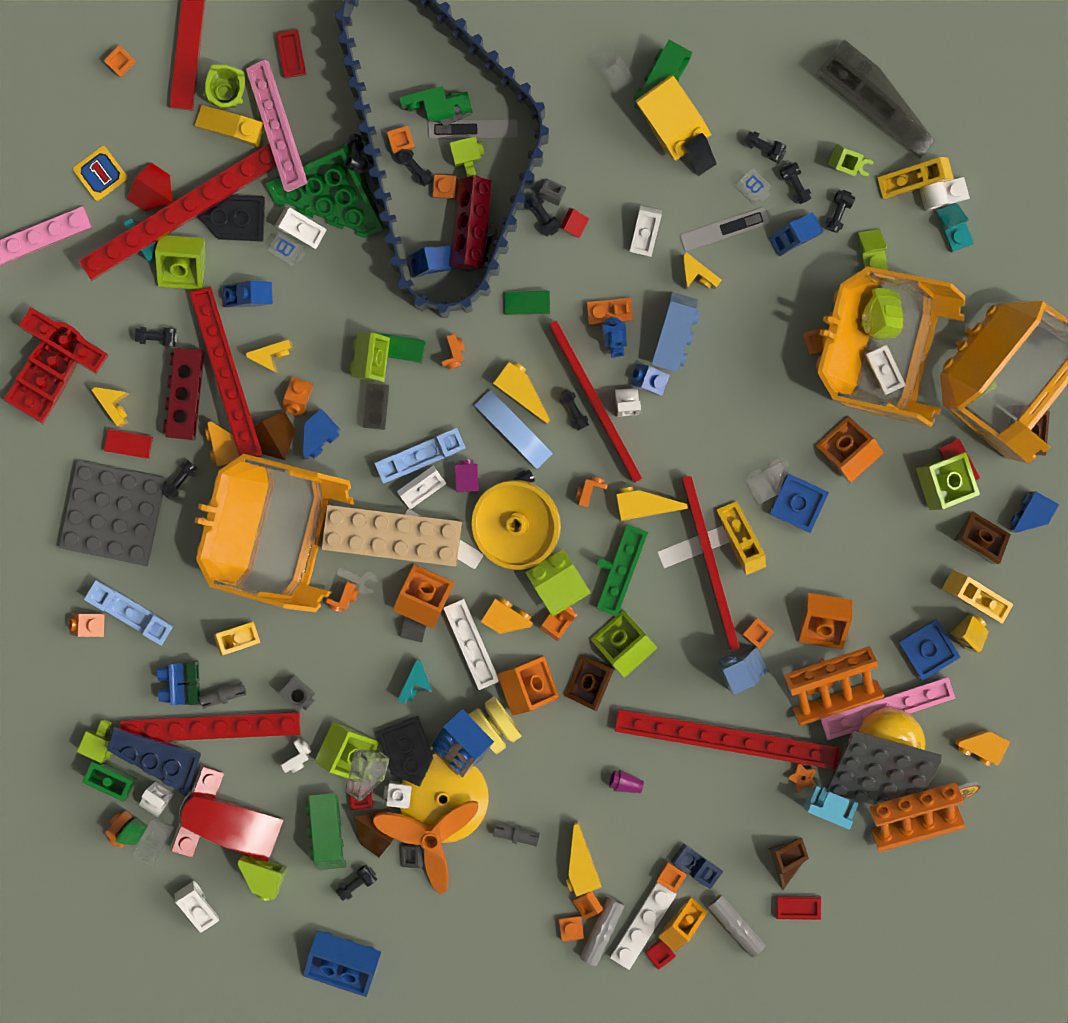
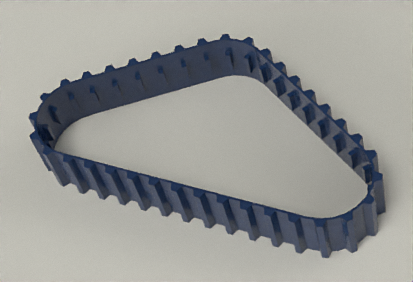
(507, 78)

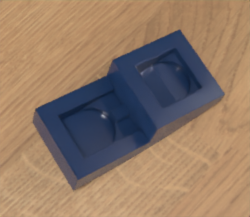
(697, 866)

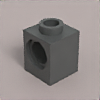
(287, 694)

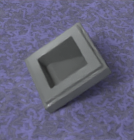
(412, 856)

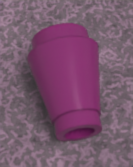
(624, 782)

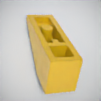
(230, 125)
(915, 177)
(519, 387)
(640, 504)
(742, 538)
(977, 596)
(971, 633)
(581, 869)

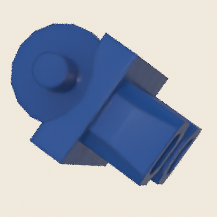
(614, 336)

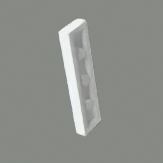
(471, 644)
(643, 925)

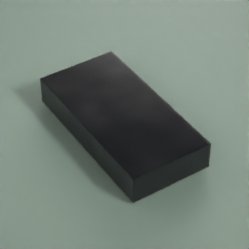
(700, 154)

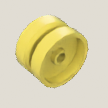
(496, 724)

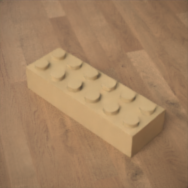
(392, 535)

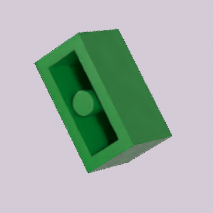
(109, 780)

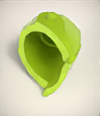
(224, 86)
(883, 314)

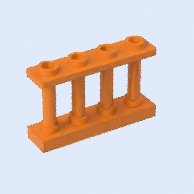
(830, 671)
(919, 828)

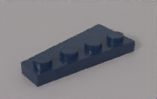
(163, 760)

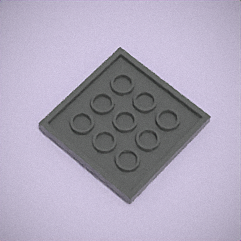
(112, 513)
(881, 769)

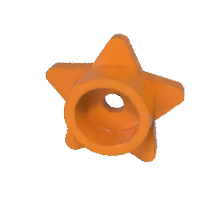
(796, 777)

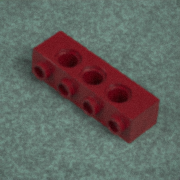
(470, 223)
(194, 360)

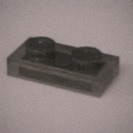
(376, 406)

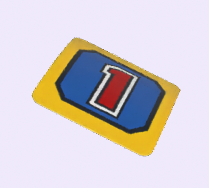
(100, 173)

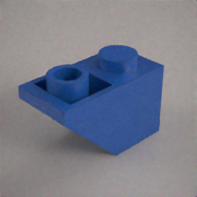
(247, 294)
(317, 432)
(1035, 512)

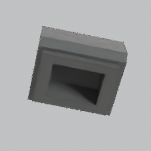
(552, 192)
(413, 630)

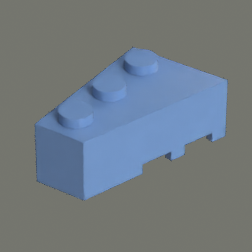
(676, 332)
(743, 670)

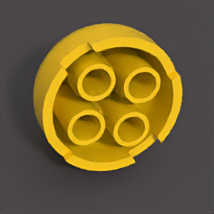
(894, 726)

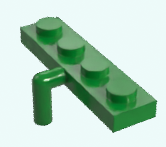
(621, 570)

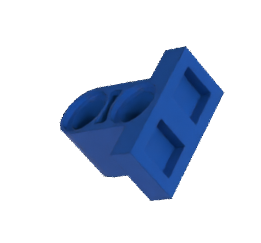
(796, 233)
(430, 260)

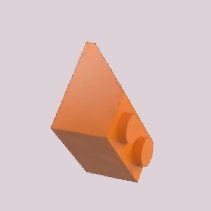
(849, 449)
(423, 596)
(826, 620)
(528, 686)

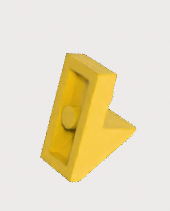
(693, 268)
(265, 355)
(109, 399)
(237, 638)

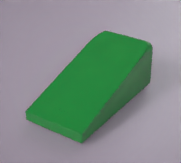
(527, 302)
(406, 348)
(132, 832)

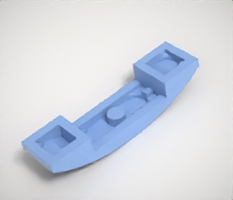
(513, 429)
(420, 456)
(129, 612)

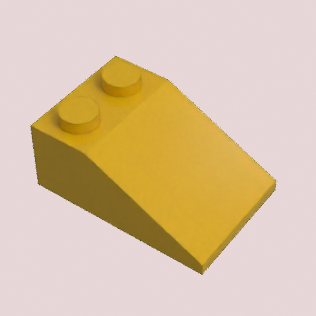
(671, 116)

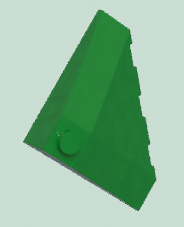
(332, 194)

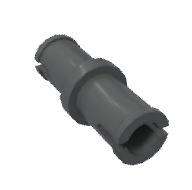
(222, 695)
(516, 834)

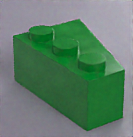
(670, 60)
(325, 831)

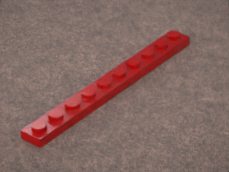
(178, 213)
(726, 739)

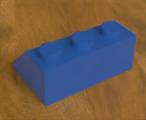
(342, 963)

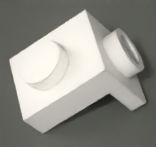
(296, 762)
(397, 794)

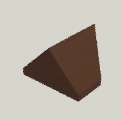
(275, 435)
(370, 836)
(788, 859)

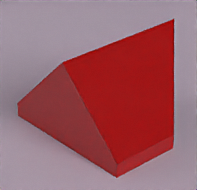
(151, 188)

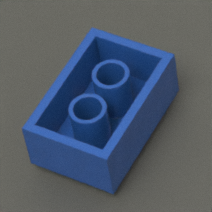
(462, 743)

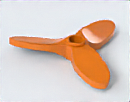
(414, 832)

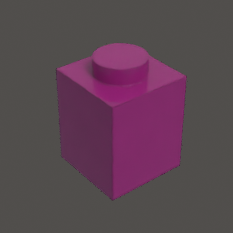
(466, 476)

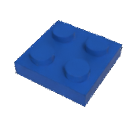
(799, 503)
(929, 649)

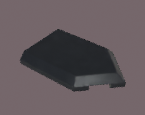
(237, 218)
(407, 750)

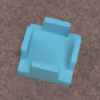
(830, 806)

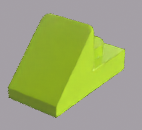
(873, 249)

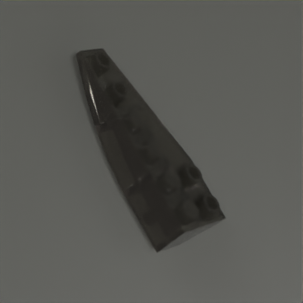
(874, 95)

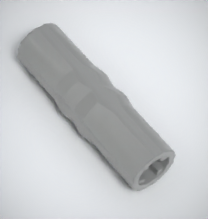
(736, 925)
(602, 931)

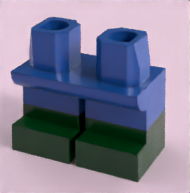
(180, 693)

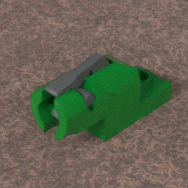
(438, 106)

